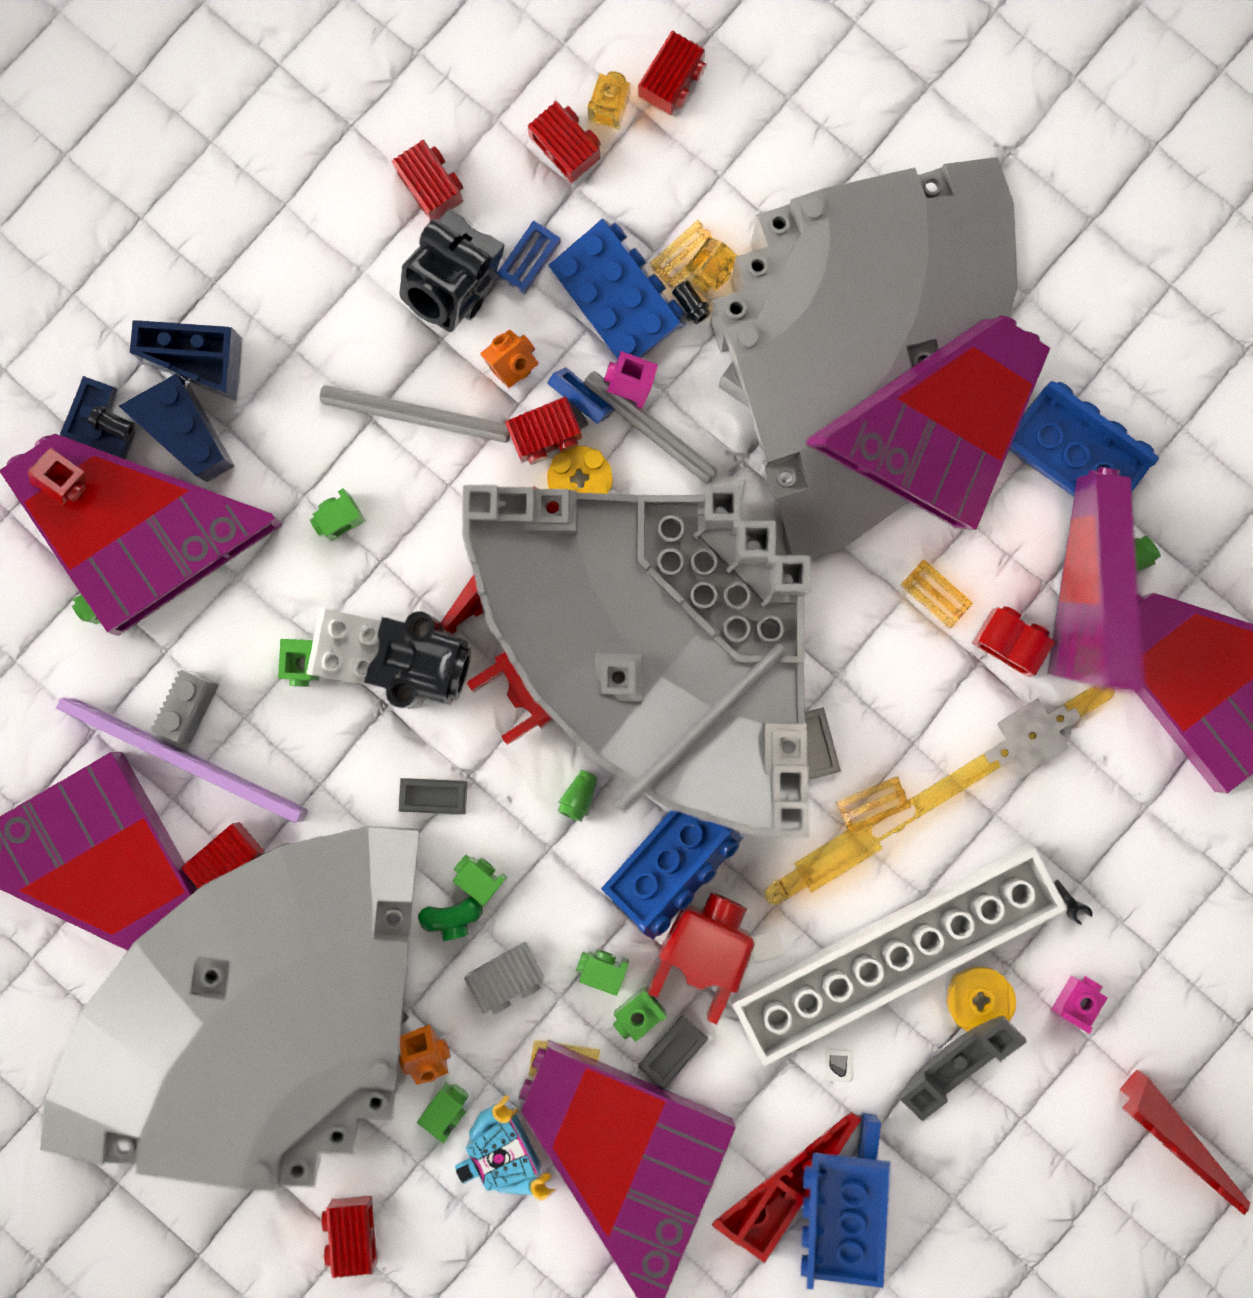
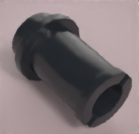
(691, 302)
(111, 423)

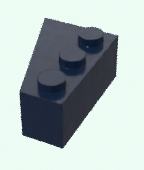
(195, 352)
(181, 426)

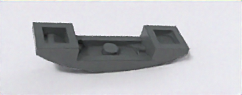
(958, 1062)

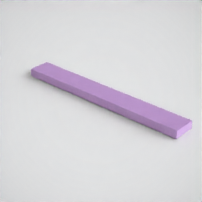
(182, 759)

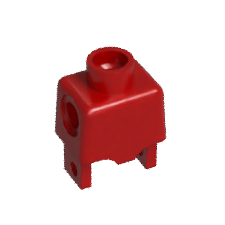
(516, 693)
(707, 950)

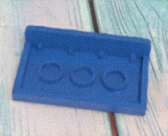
(617, 291)
(1071, 437)
(670, 869)
(845, 1220)

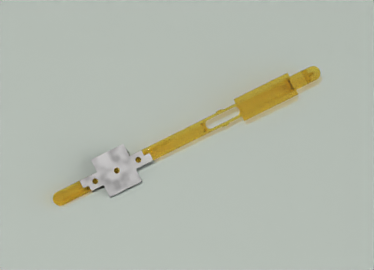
(1029, 736)

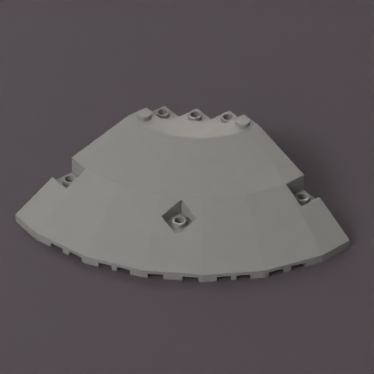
(845, 302)
(678, 610)
(276, 1055)

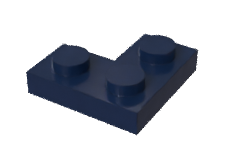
(76, 426)

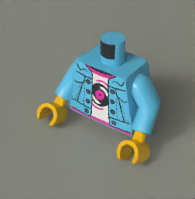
(503, 1155)

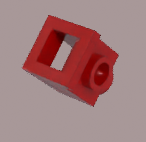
(56, 467)

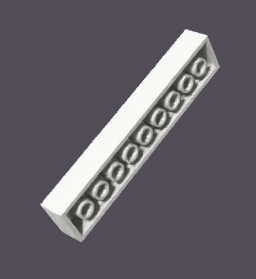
(897, 954)

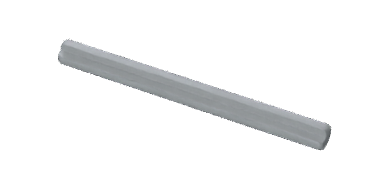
(414, 413)

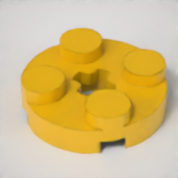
(580, 459)
(967, 984)

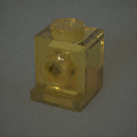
(609, 109)
(711, 265)

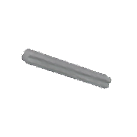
(653, 429)

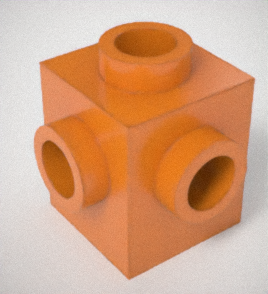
(510, 357)
(423, 1055)

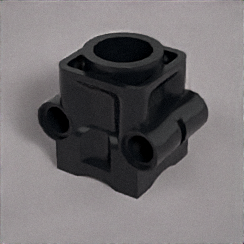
(450, 271)
(429, 664)

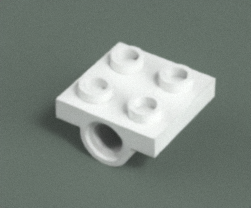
(343, 646)

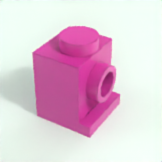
(631, 378)
(1069, 1001)

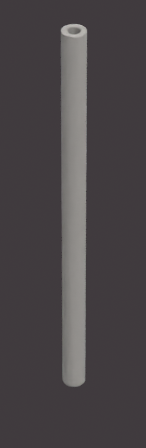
(627, 800)

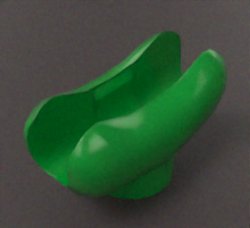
(451, 920)

